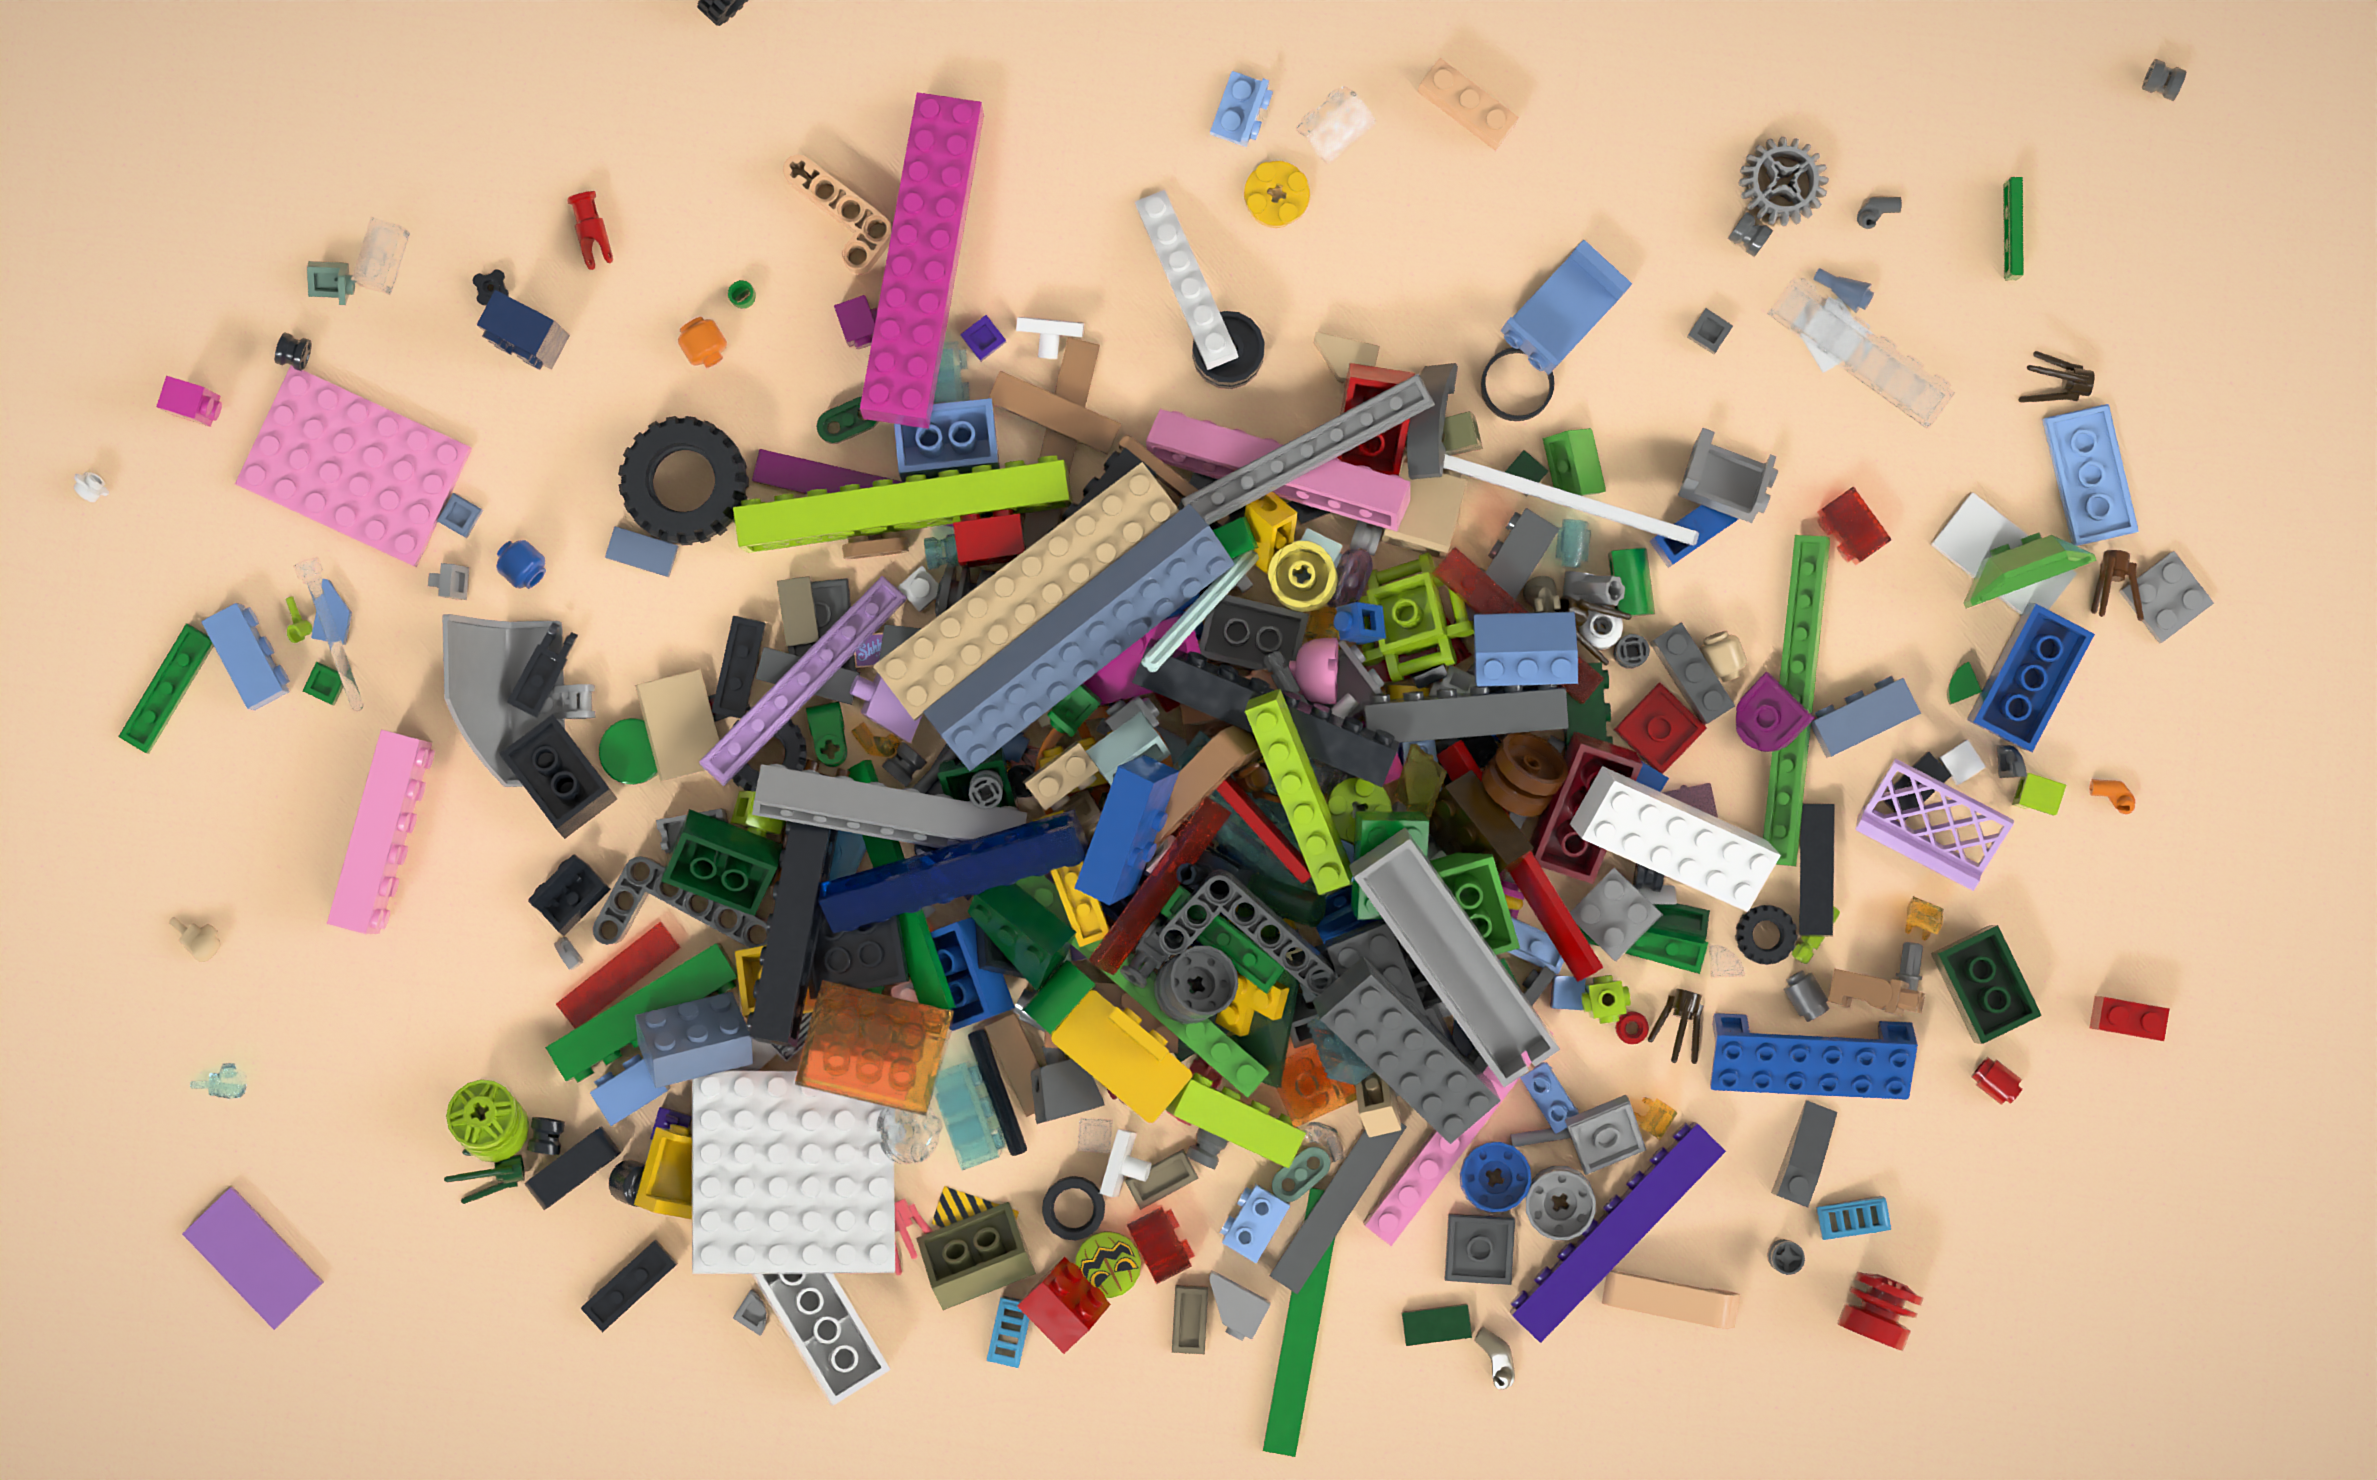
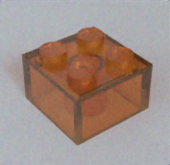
(1308, 1091)

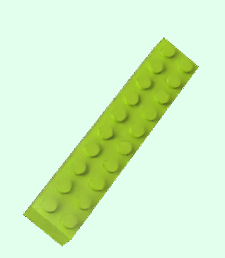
(901, 506)

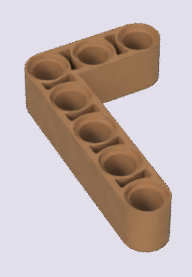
(1220, 757)

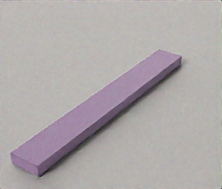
(802, 681)

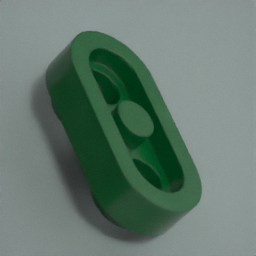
(847, 417)

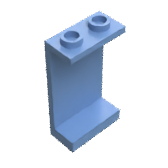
(1565, 308)

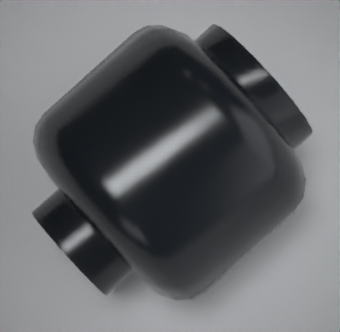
(625, 1181)

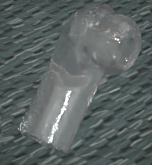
(1325, 1136)

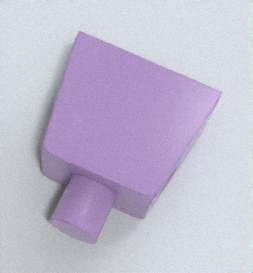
(884, 707)

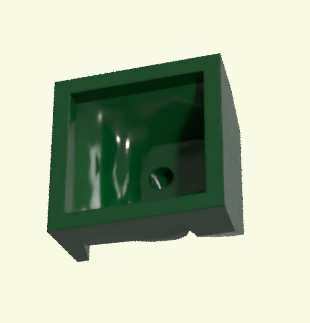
(956, 778)

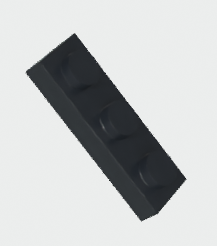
(738, 667)
(629, 1285)

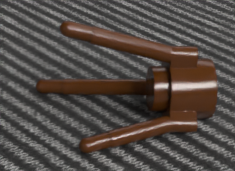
(2114, 568)
(1254, 780)

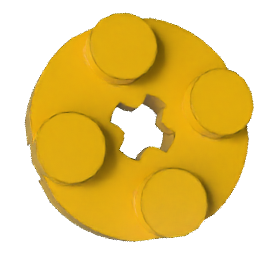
(1267, 177)

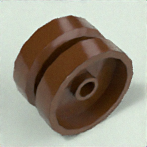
(1524, 774)

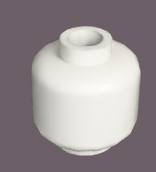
(1612, 631)

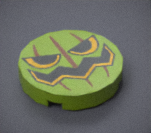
(1109, 1262)

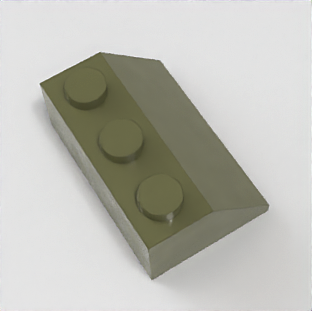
(975, 1256)

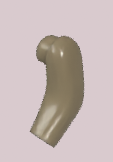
(1501, 1358)

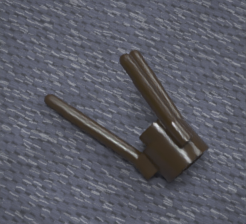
(2074, 380)
(1581, 609)
(1687, 1007)

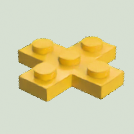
(1250, 998)

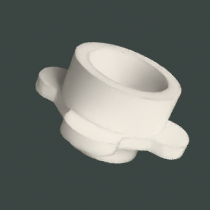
(90, 486)

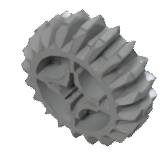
(1775, 169)

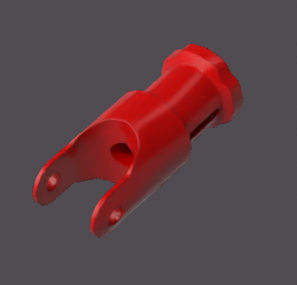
(590, 227)

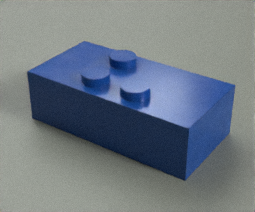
(2030, 677)
(1127, 829)

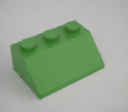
(1479, 892)

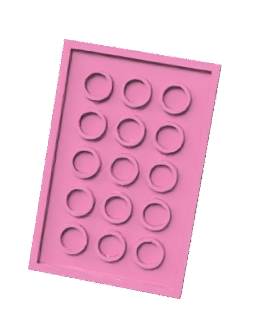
(353, 466)

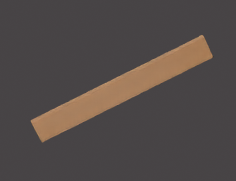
(1074, 386)

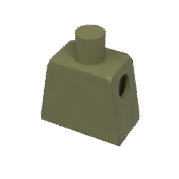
(1460, 434)

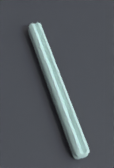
(1198, 611)

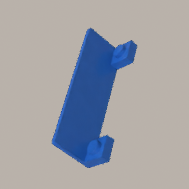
(1813, 1063)

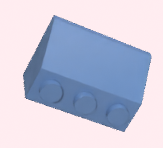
(957, 439)
(1525, 649)

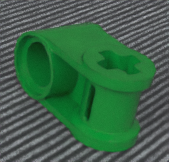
(828, 727)

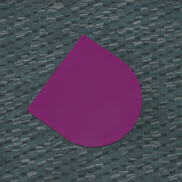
(1770, 716)

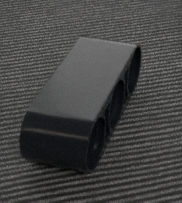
(572, 1168)

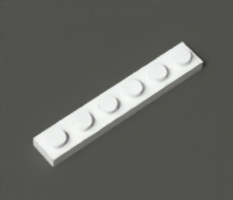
(1186, 279)

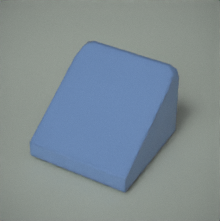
(1567, 993)

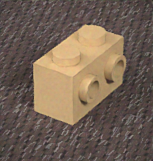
(1061, 776)

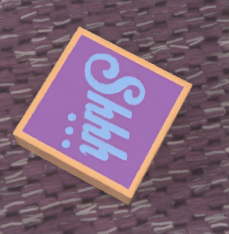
(869, 652)

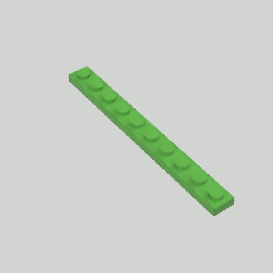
(1798, 678)
(1202, 1037)

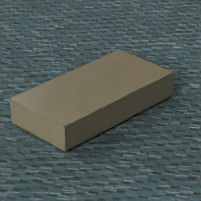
(798, 611)
(1163, 1179)
(1189, 1319)

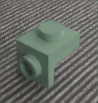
(330, 280)

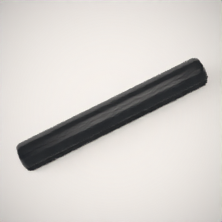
(997, 1092)

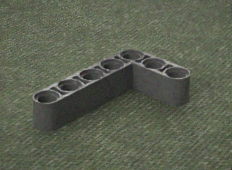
(681, 901)
(1250, 925)

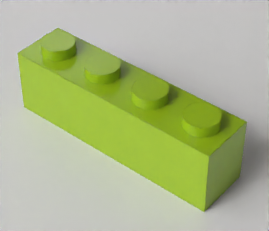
(1237, 1121)

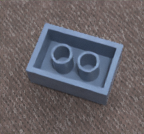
(694, 1039)

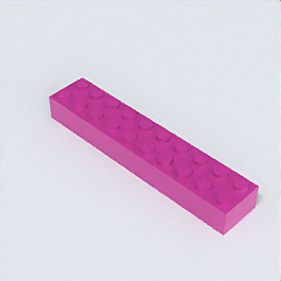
(922, 260)

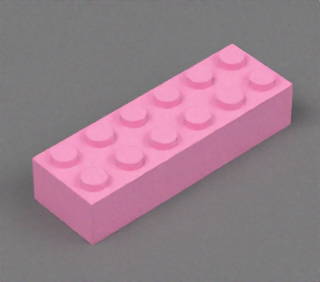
(380, 833)

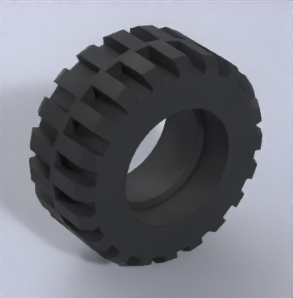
(647, 454)

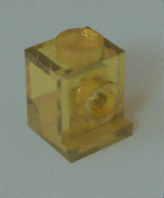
(1322, 624)

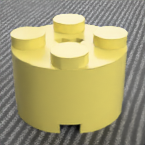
(1293, 560)

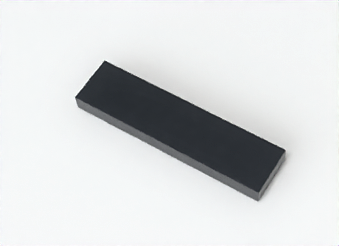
(1817, 870)

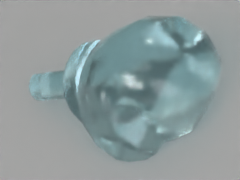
(228, 1083)

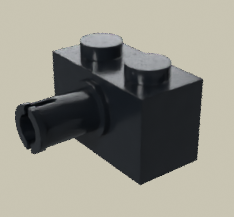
(1211, 859)

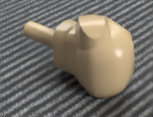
(198, 941)

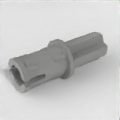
(1911, 964)

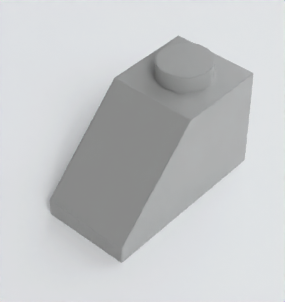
(1238, 1306)

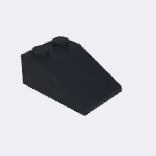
(558, 776)

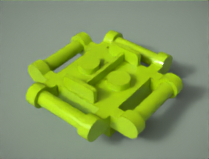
(1413, 618)

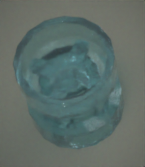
(934, 551)

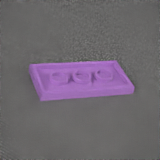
(253, 1258)

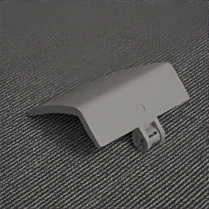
(480, 673)

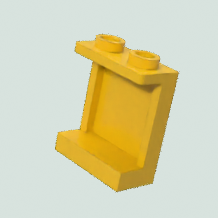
(668, 1174)

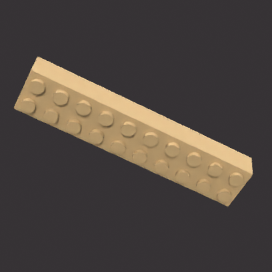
(1024, 591)

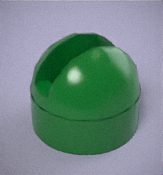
(738, 291)

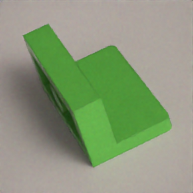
(1574, 462)

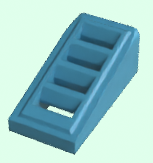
(1882, 1214)
(1011, 1304)

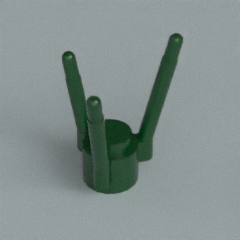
(508, 1171)

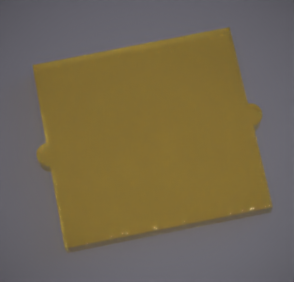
(1420, 782)

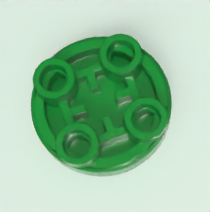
(627, 752)

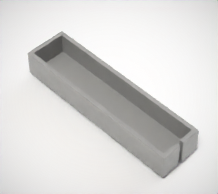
(1453, 956)

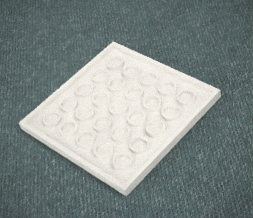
(787, 1179)

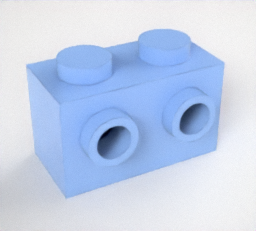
(1254, 1223)

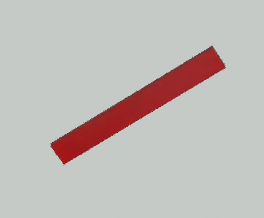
(1536, 886)

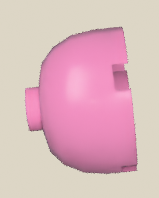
(1317, 670)

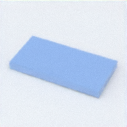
(2090, 475)

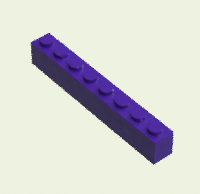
(1616, 1231)

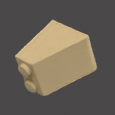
(1430, 513)

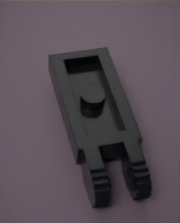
(541, 673)

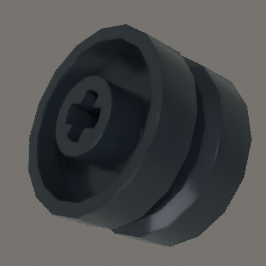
(1250, 350)

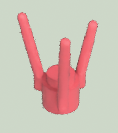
(903, 1217)

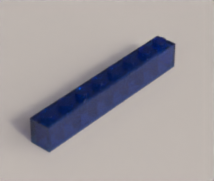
(953, 871)

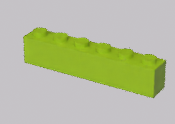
(1299, 791)

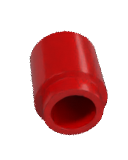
(1997, 1081)

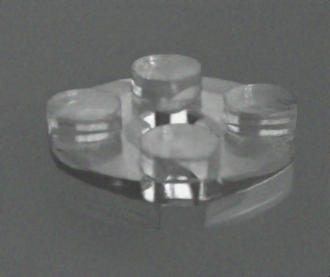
(915, 1147)

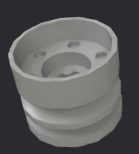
(1566, 1221)

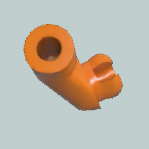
(2116, 792)

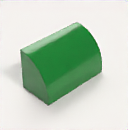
(1634, 571)
(1059, 997)

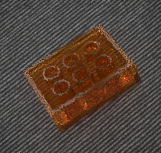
(874, 1048)

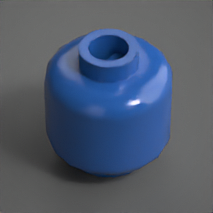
(520, 564)

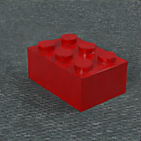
(1385, 450)

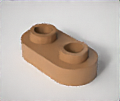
(889, 544)

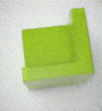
(2039, 794)

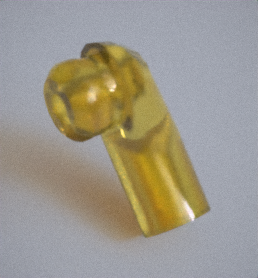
(875, 745)

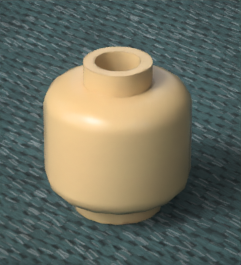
(1724, 655)

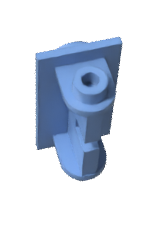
(1549, 1096)

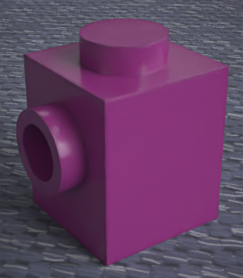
(857, 321)

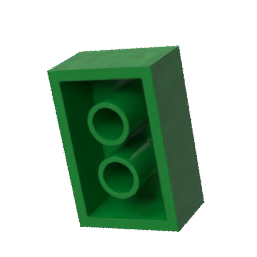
(1372, 830)

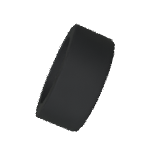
(1067, 1232)

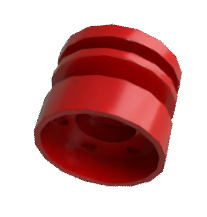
(1880, 1310)

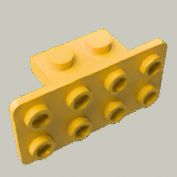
(1122, 1055)

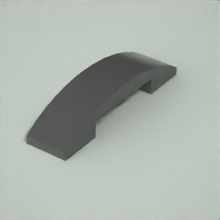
(1425, 429)

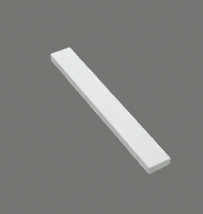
(1571, 500)

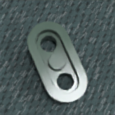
(1301, 1174)

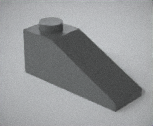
(1805, 1154)

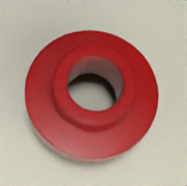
(1641, 1033)

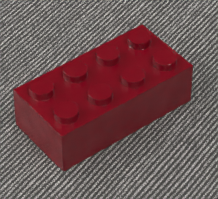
(1554, 839)

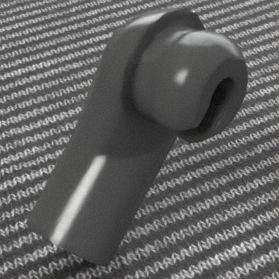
(1875, 207)

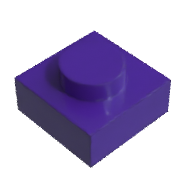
(983, 338)

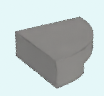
(568, 953)
(752, 1313)

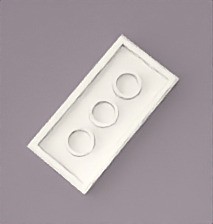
(1975, 532)

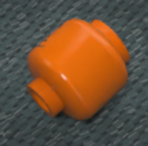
(702, 342)

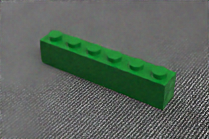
(616, 1027)

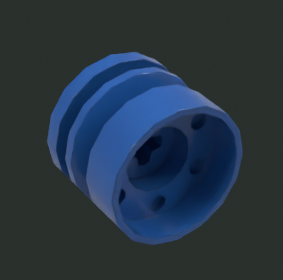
(1513, 1170)

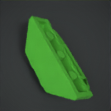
(2024, 566)

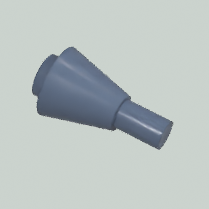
(1852, 292)

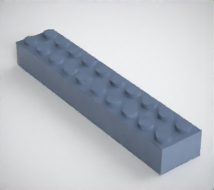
(1079, 637)

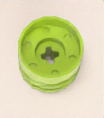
(497, 1135)

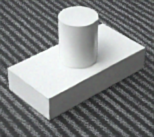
(1049, 333)
(1122, 1164)

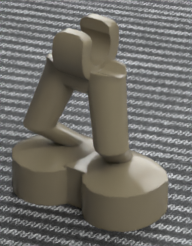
(1541, 594)

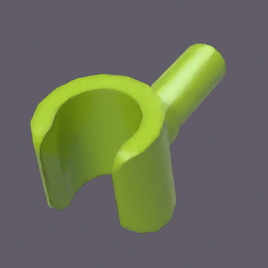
(300, 628)

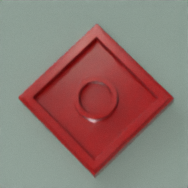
(1660, 728)

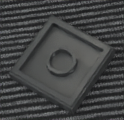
(1479, 1249)

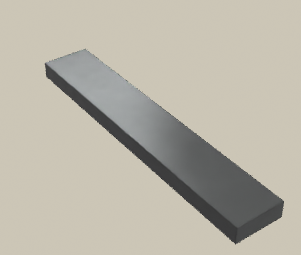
(1333, 1208)

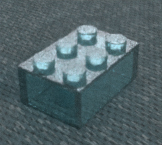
(968, 1115)

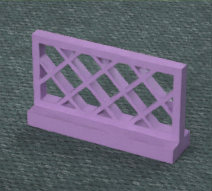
(1926, 849)

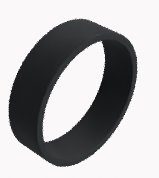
(1498, 412)

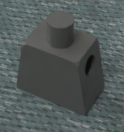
(1062, 1088)

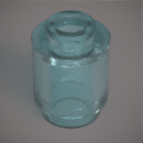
(1573, 543)

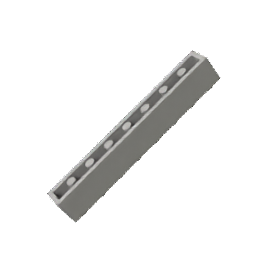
(875, 808)

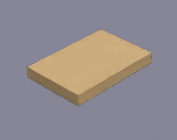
(678, 722)

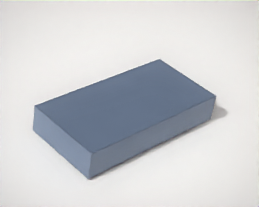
(641, 551)

